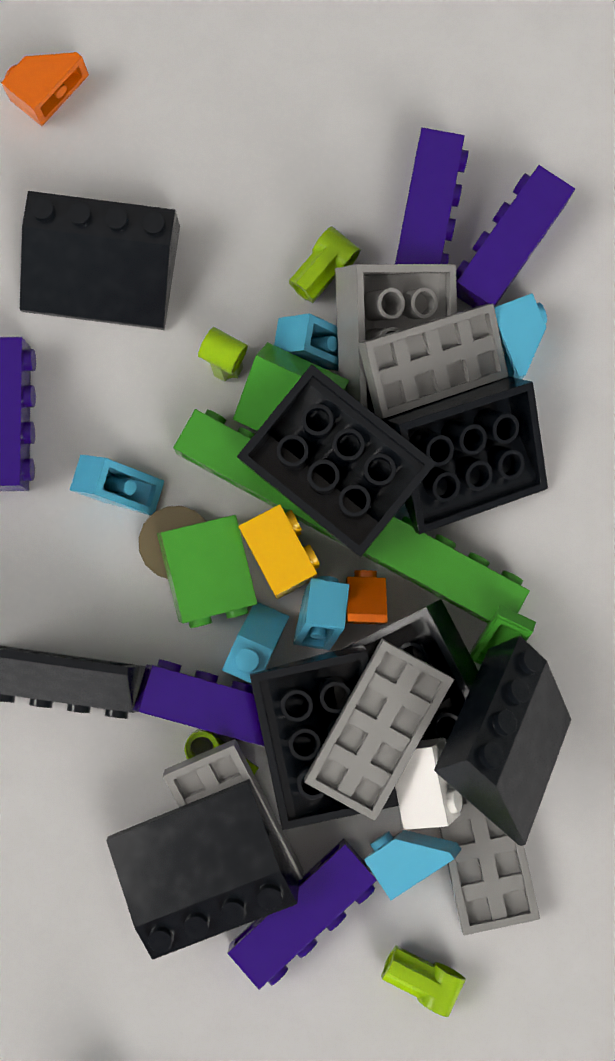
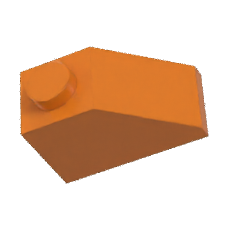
(44, 83)
(366, 599)

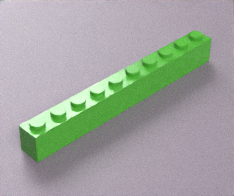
(415, 557)

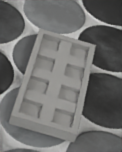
(433, 360)
(378, 729)
(217, 771)
(488, 874)

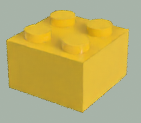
(279, 551)

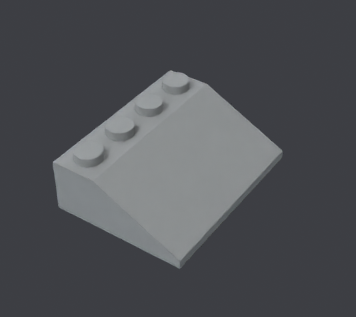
(383, 300)

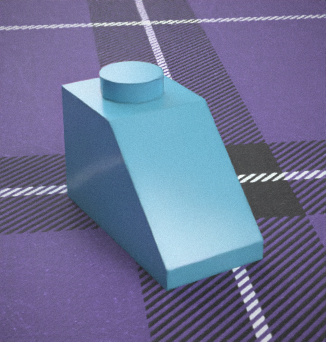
(520, 330)
(309, 339)
(116, 484)
(322, 613)
(255, 642)
(408, 859)

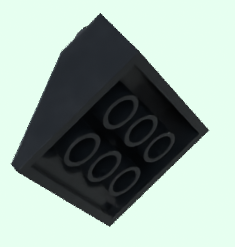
(97, 260)
(482, 449)
(336, 460)
(435, 640)
(69, 680)
(296, 713)
(507, 737)
(203, 870)

